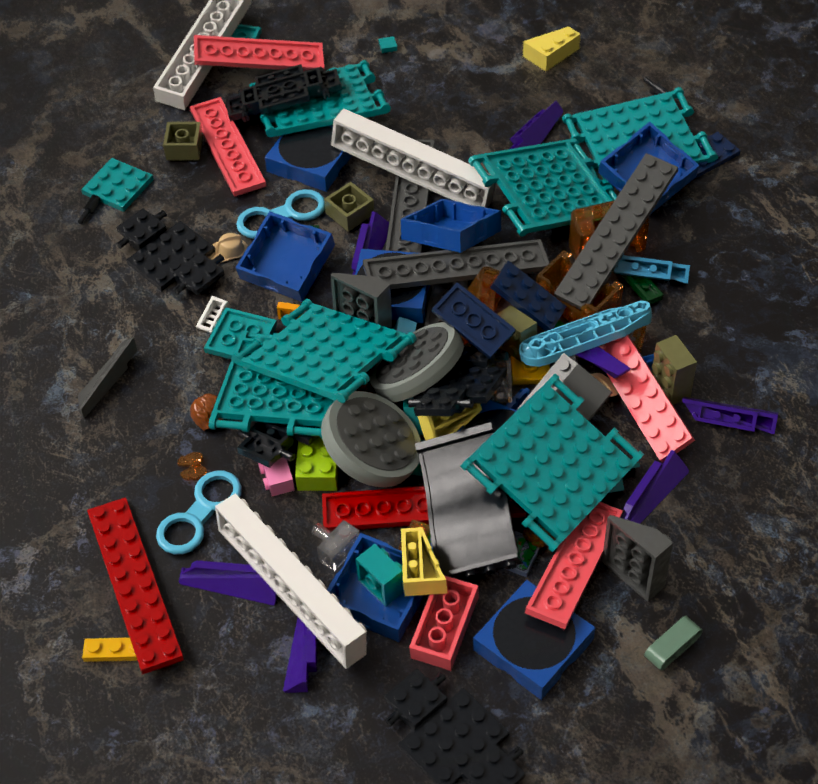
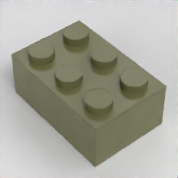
(674, 368)

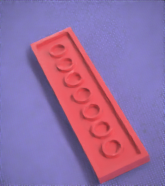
(256, 53)
(228, 147)
(648, 401)
(571, 569)

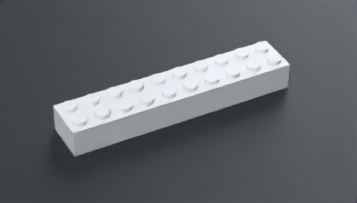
(183, 78)
(410, 159)
(292, 581)

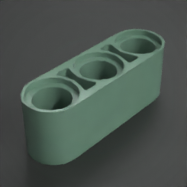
(673, 643)

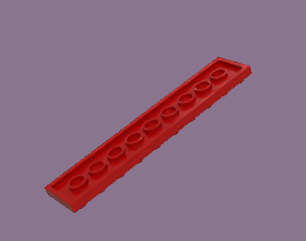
(383, 508)
(135, 586)

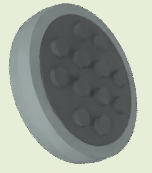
(418, 364)
(371, 439)

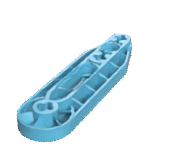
(584, 334)

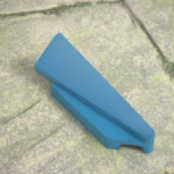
(652, 269)

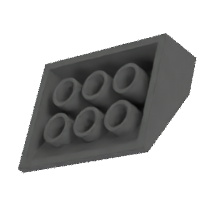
(362, 297)
(578, 381)
(637, 555)

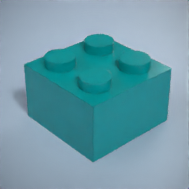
(380, 574)

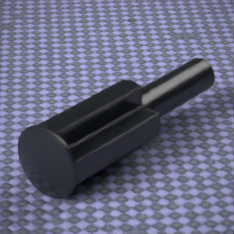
(657, 88)
(89, 207)

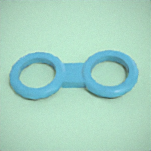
(284, 210)
(197, 514)

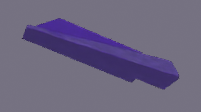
(537, 127)
(371, 236)
(605, 361)
(731, 415)
(654, 487)
(228, 579)
(302, 659)

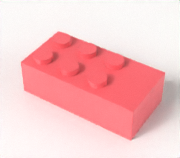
(444, 624)

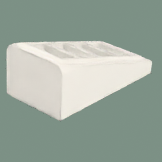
(212, 304)

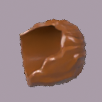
(202, 409)

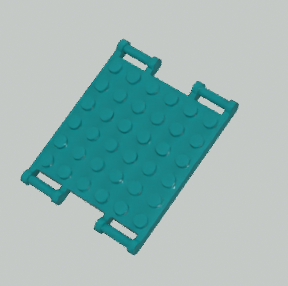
(322, 112)
(614, 125)
(543, 183)
(324, 351)
(261, 398)
(552, 462)

